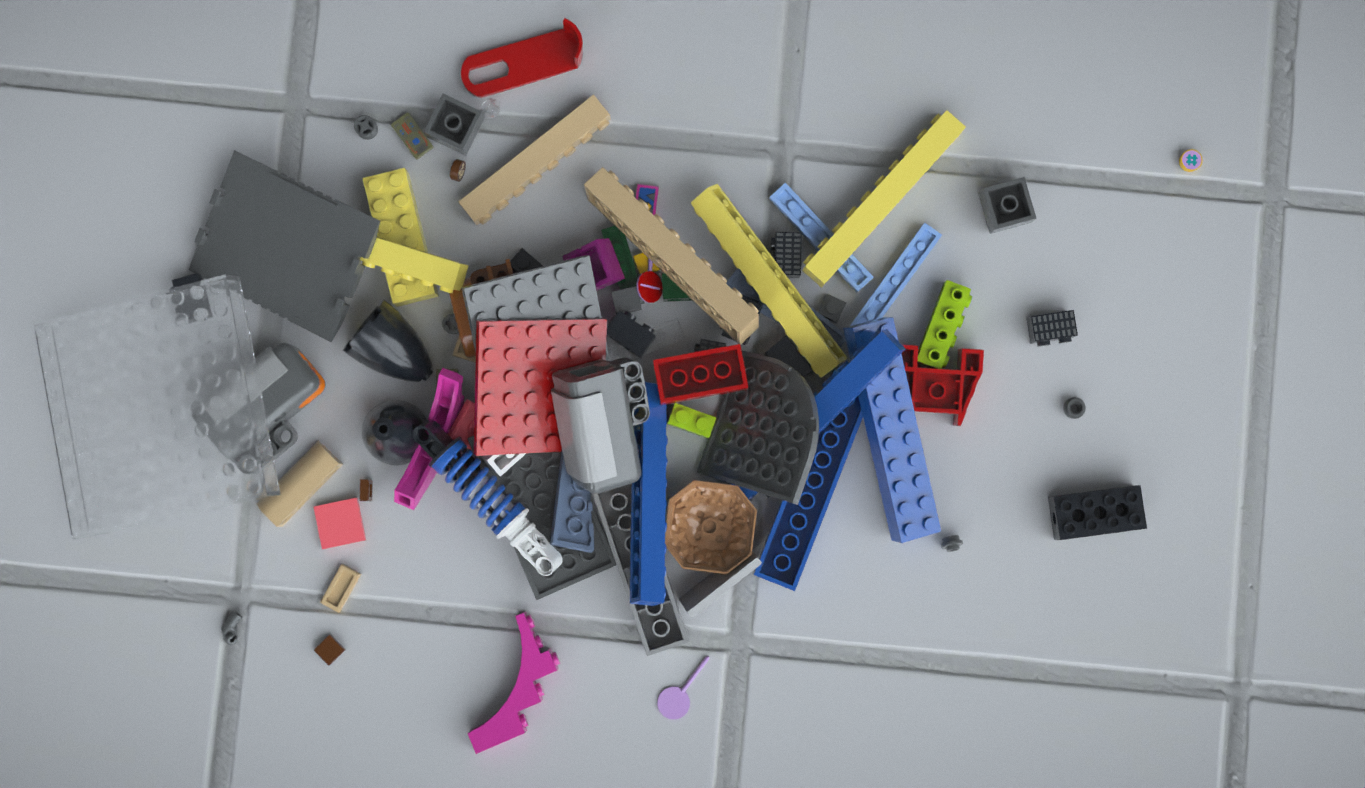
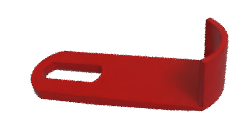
(527, 60)

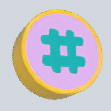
(1190, 160)

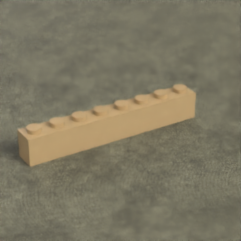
(535, 160)

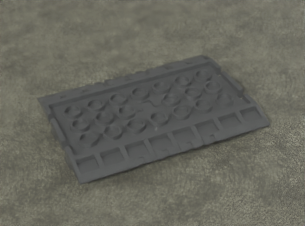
(286, 245)

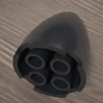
(390, 346)
(397, 443)

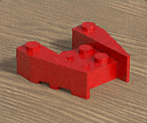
(943, 388)

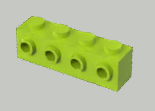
(943, 324)

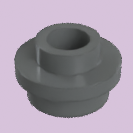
(1080, 407)
(951, 543)

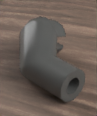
(229, 628)

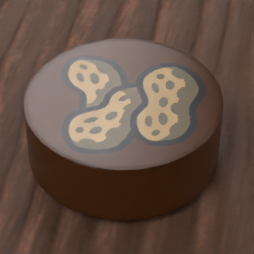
(457, 170)

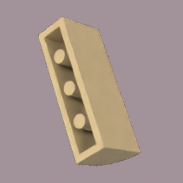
(300, 484)

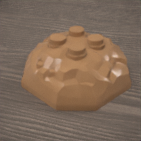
(710, 527)

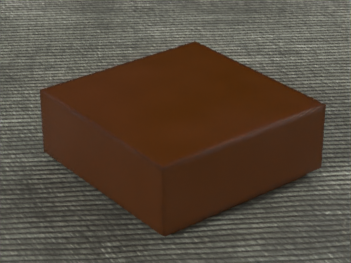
(366, 489)
(329, 649)

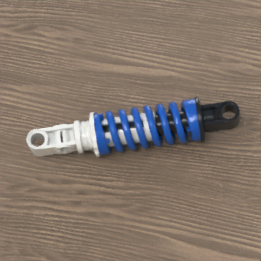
(507, 517)

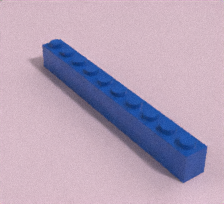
(852, 379)
(649, 506)

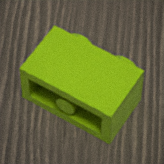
(691, 420)

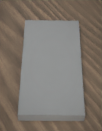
(716, 585)

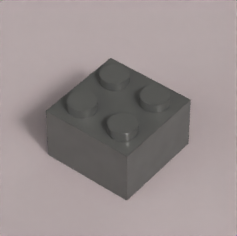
(454, 124)
(1007, 205)

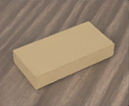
(340, 588)

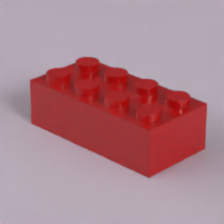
(700, 374)

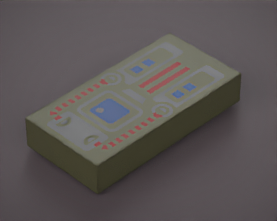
(412, 136)

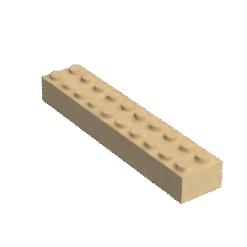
(672, 255)

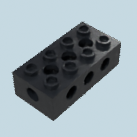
(1130, 519)

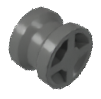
(362, 123)

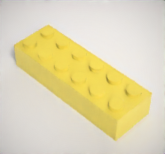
(394, 204)

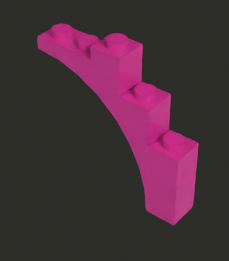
(444, 411)
(534, 664)

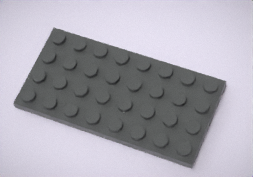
(534, 485)

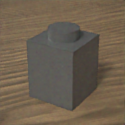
(627, 300)

